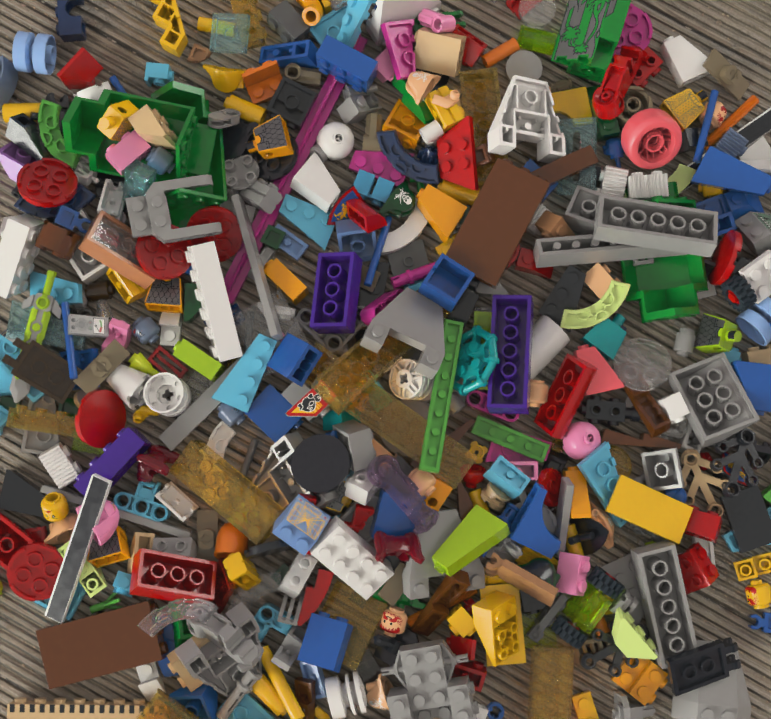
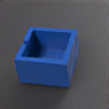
(447, 282)

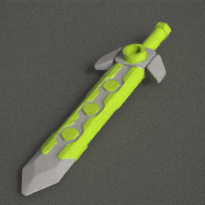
(36, 327)

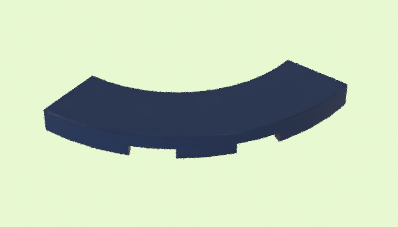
(404, 162)
(78, 202)

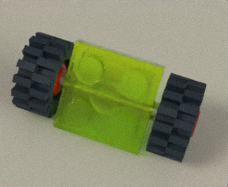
(587, 609)

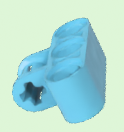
(146, 495)

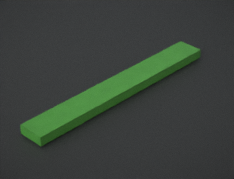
(441, 399)

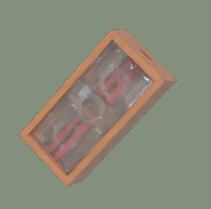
(114, 246)

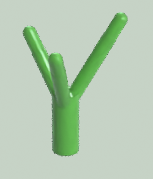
(106, 604)

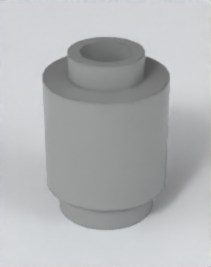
(684, 342)

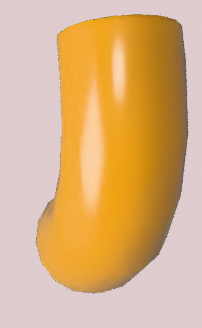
(312, 11)

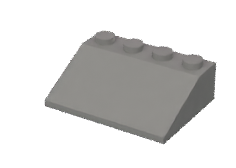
(714, 399)

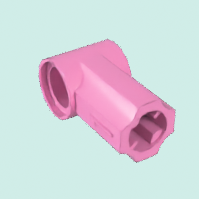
(436, 21)

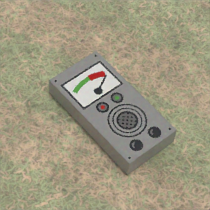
(88, 326)

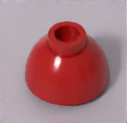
(474, 476)

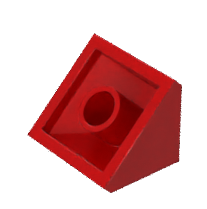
(80, 71)

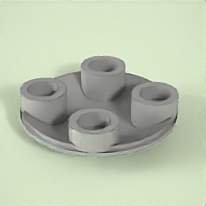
(241, 172)

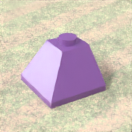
(13, 159)

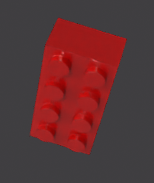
(172, 576)

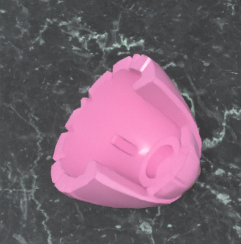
(107, 524)

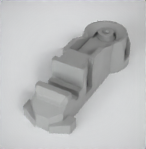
(221, 631)

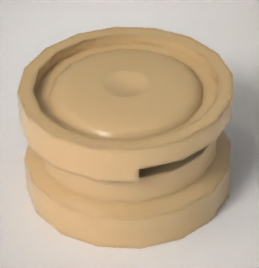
(494, 497)

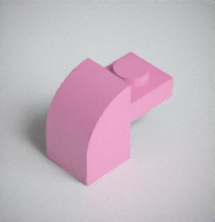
(120, 331)

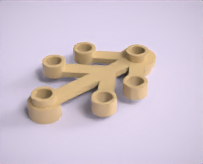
(701, 479)

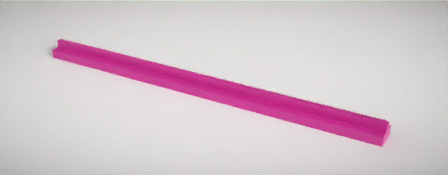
(305, 140)

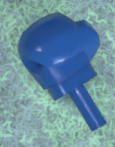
(614, 150)
(677, 493)

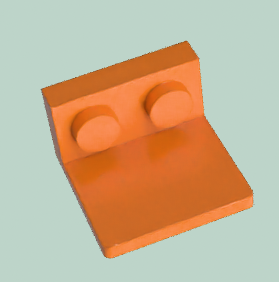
(262, 81)

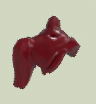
(154, 462)
(398, 546)

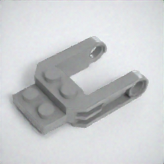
(151, 214)

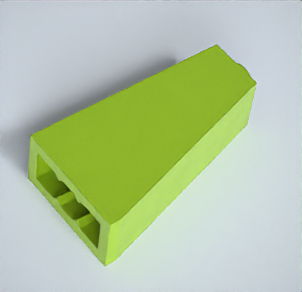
(469, 540)

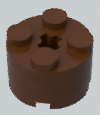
(57, 240)

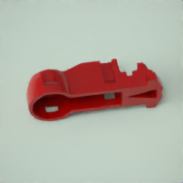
(617, 82)

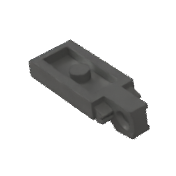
(546, 617)

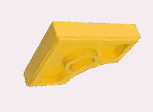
(572, 103)

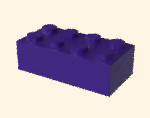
(336, 293)
(116, 459)

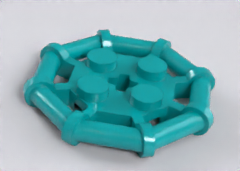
(480, 353)

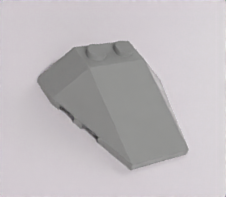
(717, 700)

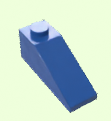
(298, 52)

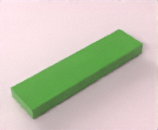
(510, 438)

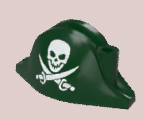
(400, 202)

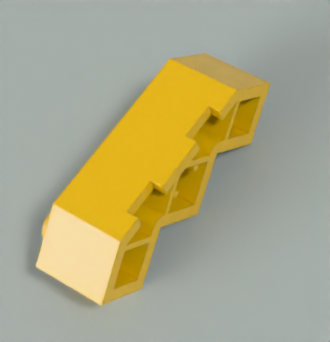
(169, 18)

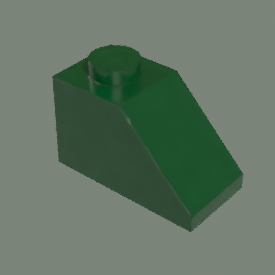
(191, 305)

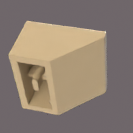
(153, 128)

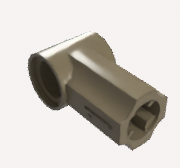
(304, 76)
(370, 140)

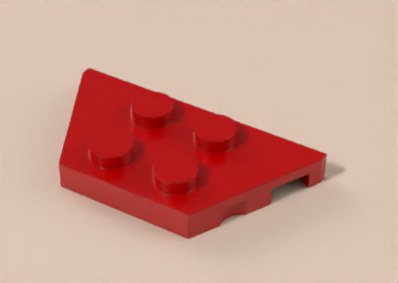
(458, 155)

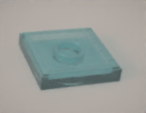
(229, 33)

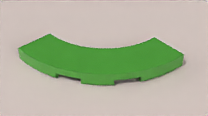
(51, 135)

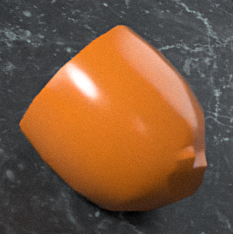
(229, 541)

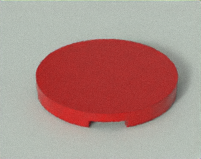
(47, 183)
(226, 243)
(725, 257)
(161, 259)
(100, 418)
(34, 571)

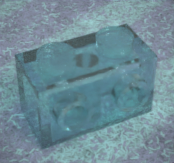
(138, 179)

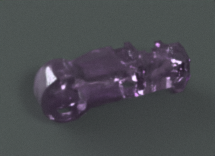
(402, 490)

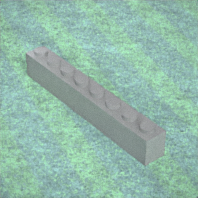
(585, 250)

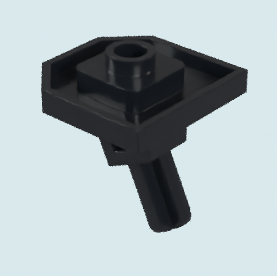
(388, 646)

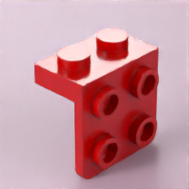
(696, 568)

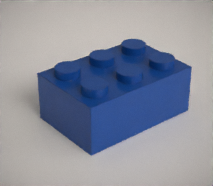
(346, 64)

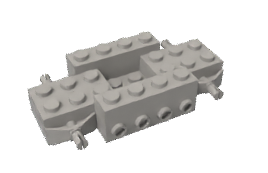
(427, 684)

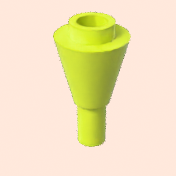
(140, 363)

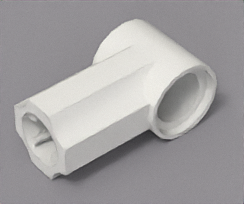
(431, 133)

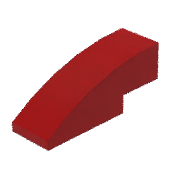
(315, 594)

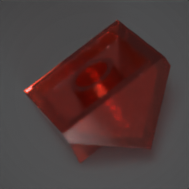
(224, 587)

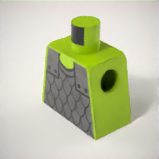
(716, 335)

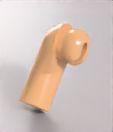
(447, 101)

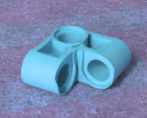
(265, 623)

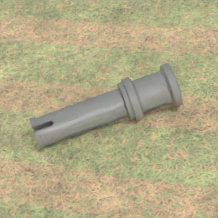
(243, 686)

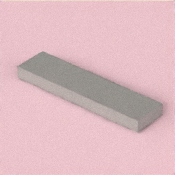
(563, 511)

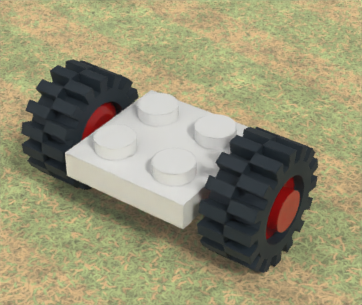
(751, 285)

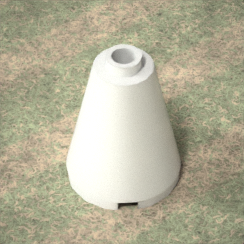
(128, 385)

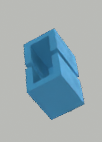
(383, 188)

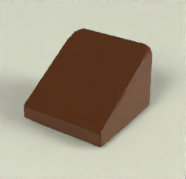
(483, 157)

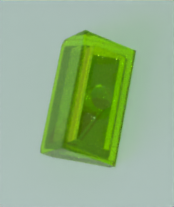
(536, 40)

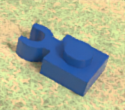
(69, 218)
(764, 622)

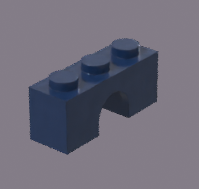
(69, 27)

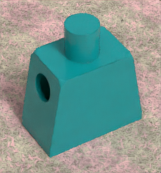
(606, 336)

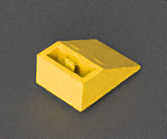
(497, 625)

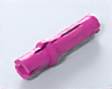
(411, 275)

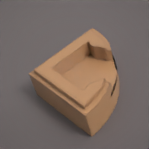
(198, 54)

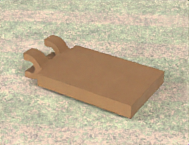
(521, 579)

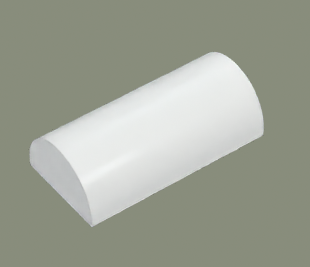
(547, 342)

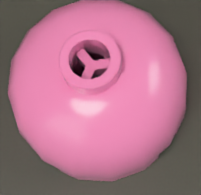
(581, 440)

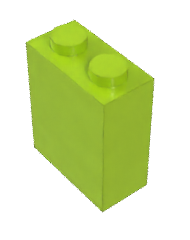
(198, 360)

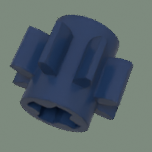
(428, 154)

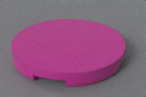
(636, 29)

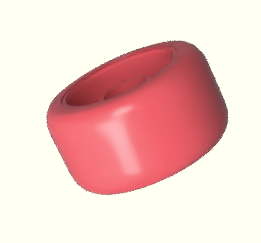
(651, 138)

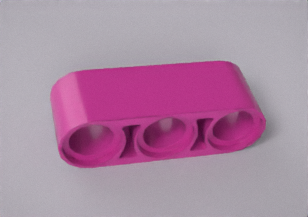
(378, 305)
(482, 406)

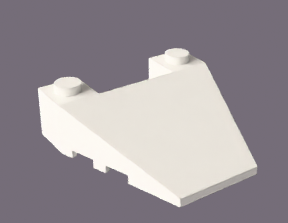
(395, 11)
(529, 117)

